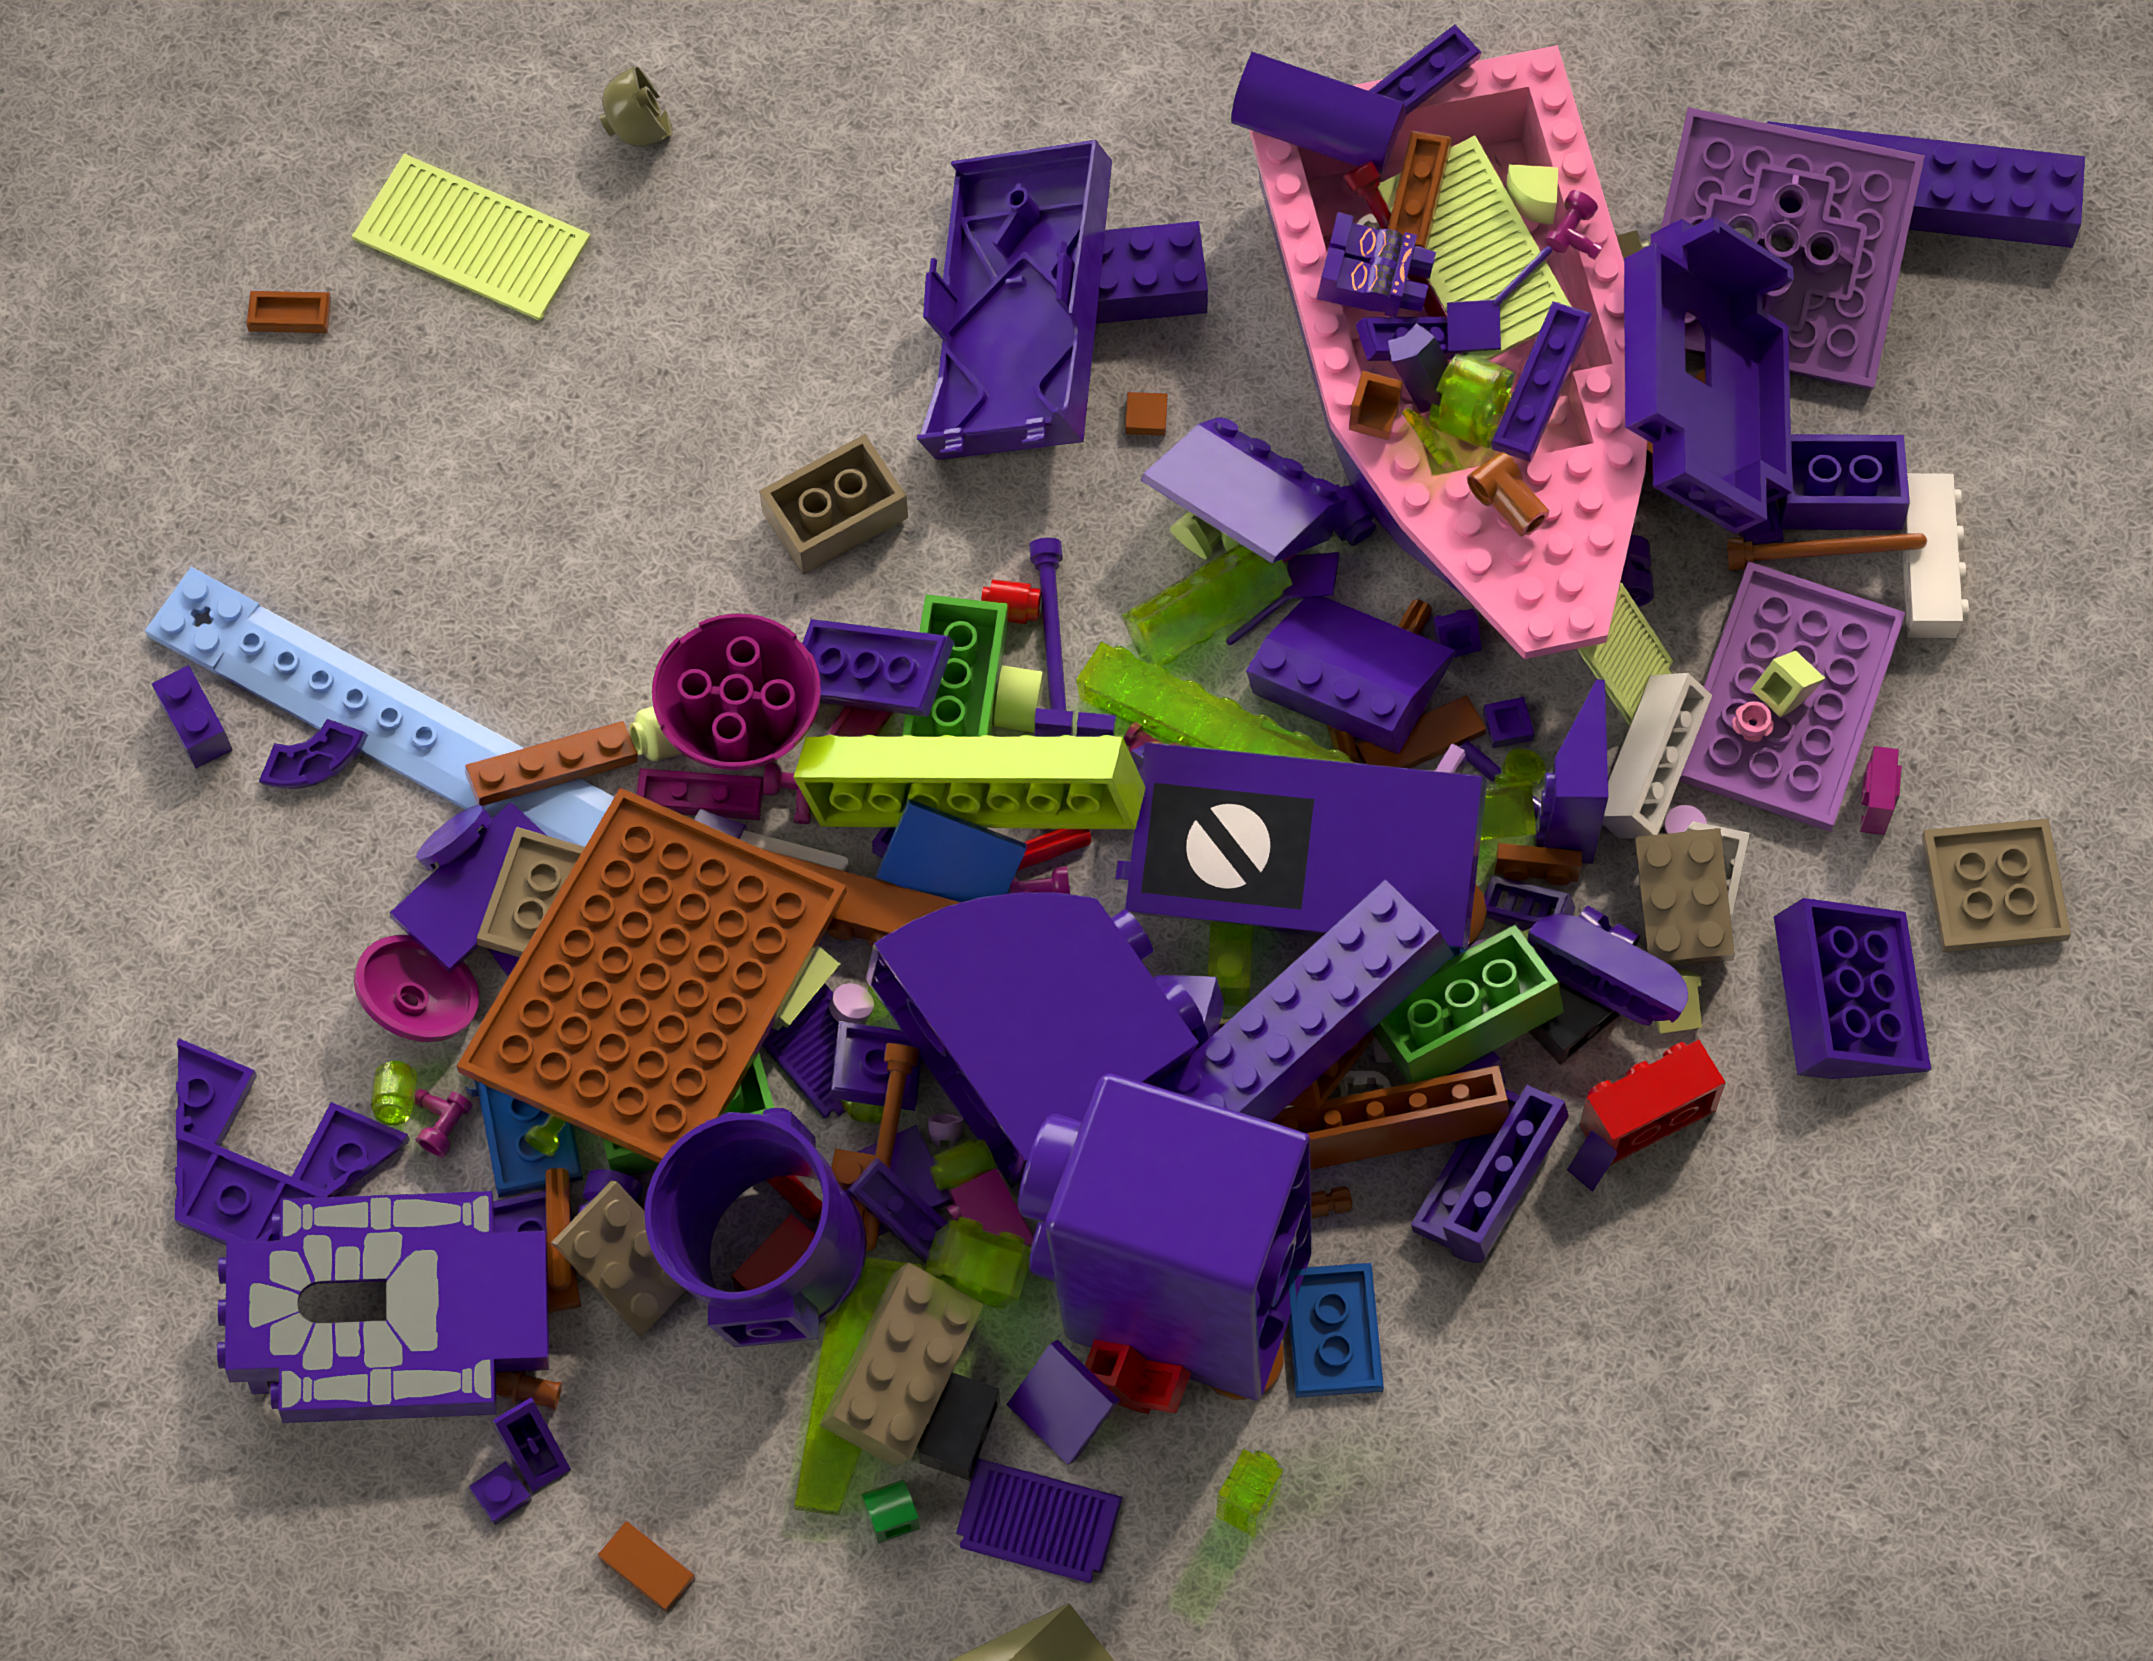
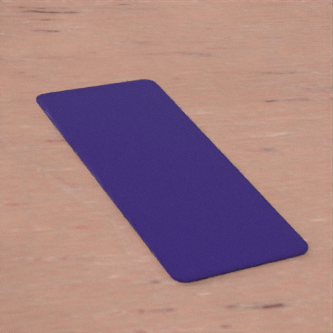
(1592, 1161)

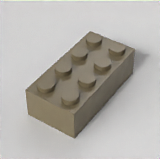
(901, 1365)

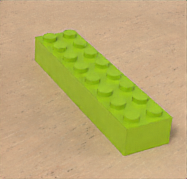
(978, 779)

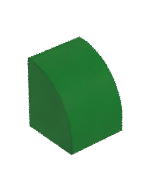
(891, 1511)

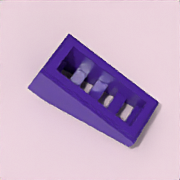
(1548, 898)

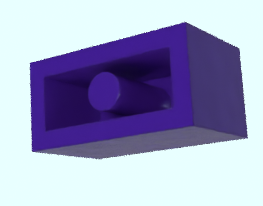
(192, 716)

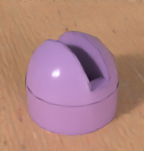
(945, 1128)

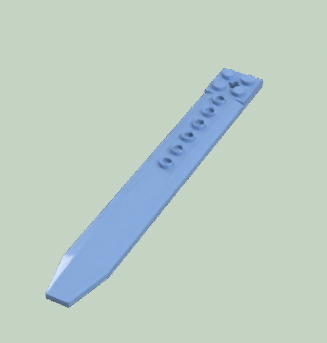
(324, 682)

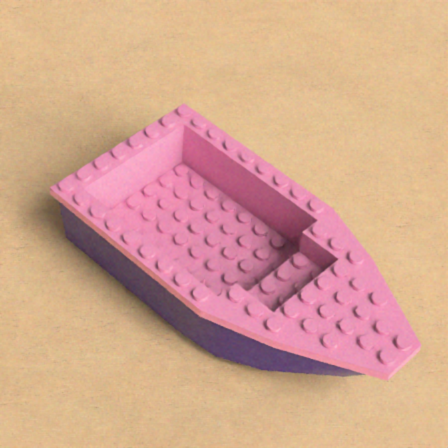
(1588, 470)

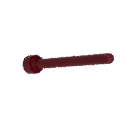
(1365, 182)

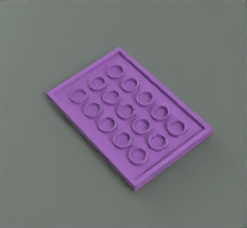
(1813, 749)

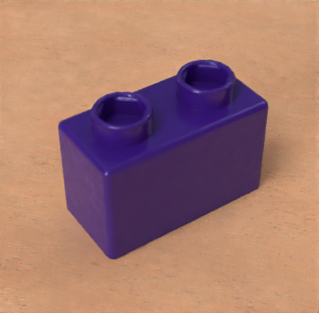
(1172, 1229)

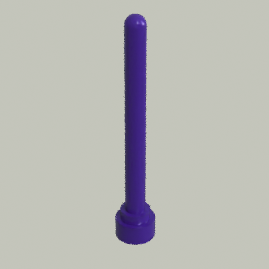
(1046, 555)

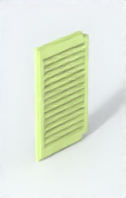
(1627, 656)

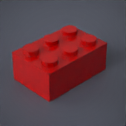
(1654, 1099)

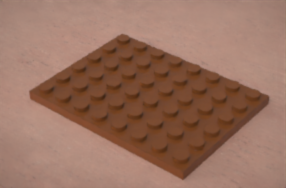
(652, 978)

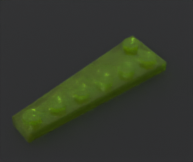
(827, 1458)

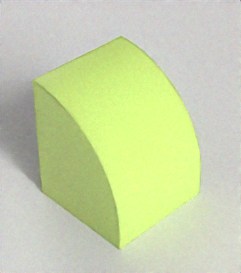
(1533, 191)
(1787, 683)
(1017, 698)

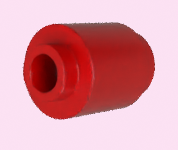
(1020, 598)

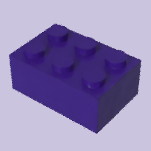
(1152, 273)
(1846, 483)

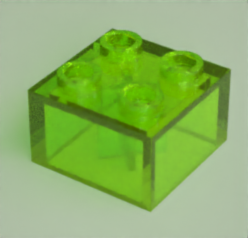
(979, 1262)

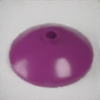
(413, 992)

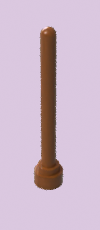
(1743, 551)
(900, 1063)

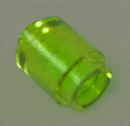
(393, 1092)
(961, 1164)

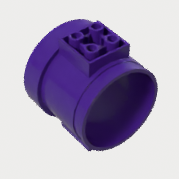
(698, 1185)

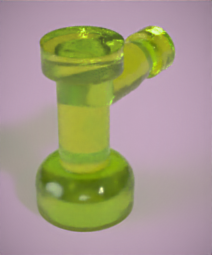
(545, 1137)

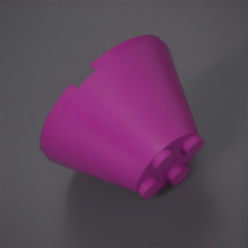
(736, 692)

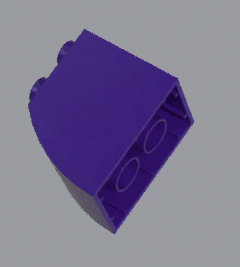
(1028, 1008)

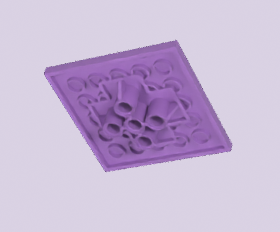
(1850, 200)

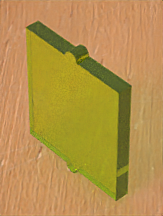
(1433, 441)

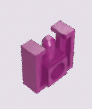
(1880, 789)

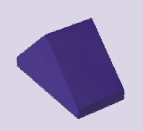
(1208, 998)
(531, 1444)

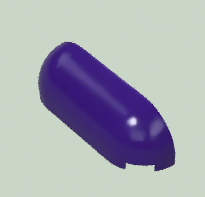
(1609, 969)

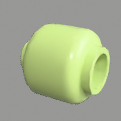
(649, 738)

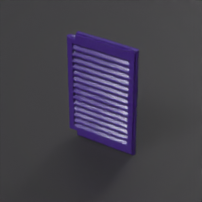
(807, 1052)
(1037, 1521)

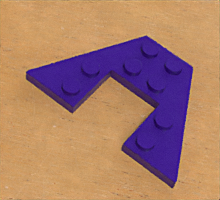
(236, 1196)

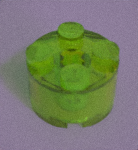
(1472, 399)

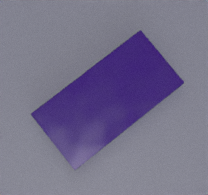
(877, 666)
(453, 900)

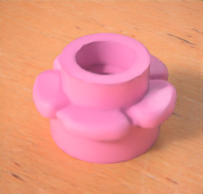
(1757, 712)

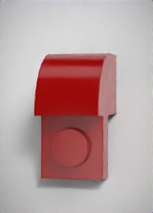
(1137, 1381)

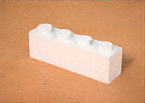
(1934, 573)
(1654, 754)

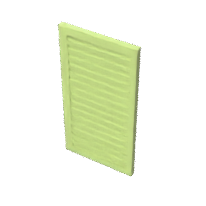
(471, 236)
(1484, 247)

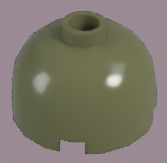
(633, 110)

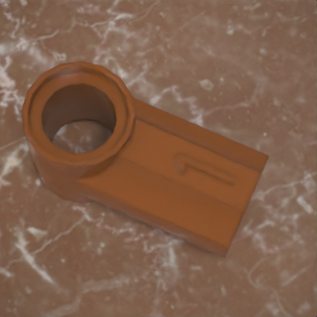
(1502, 486)

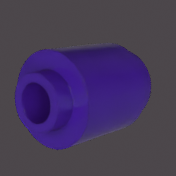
(1355, 520)

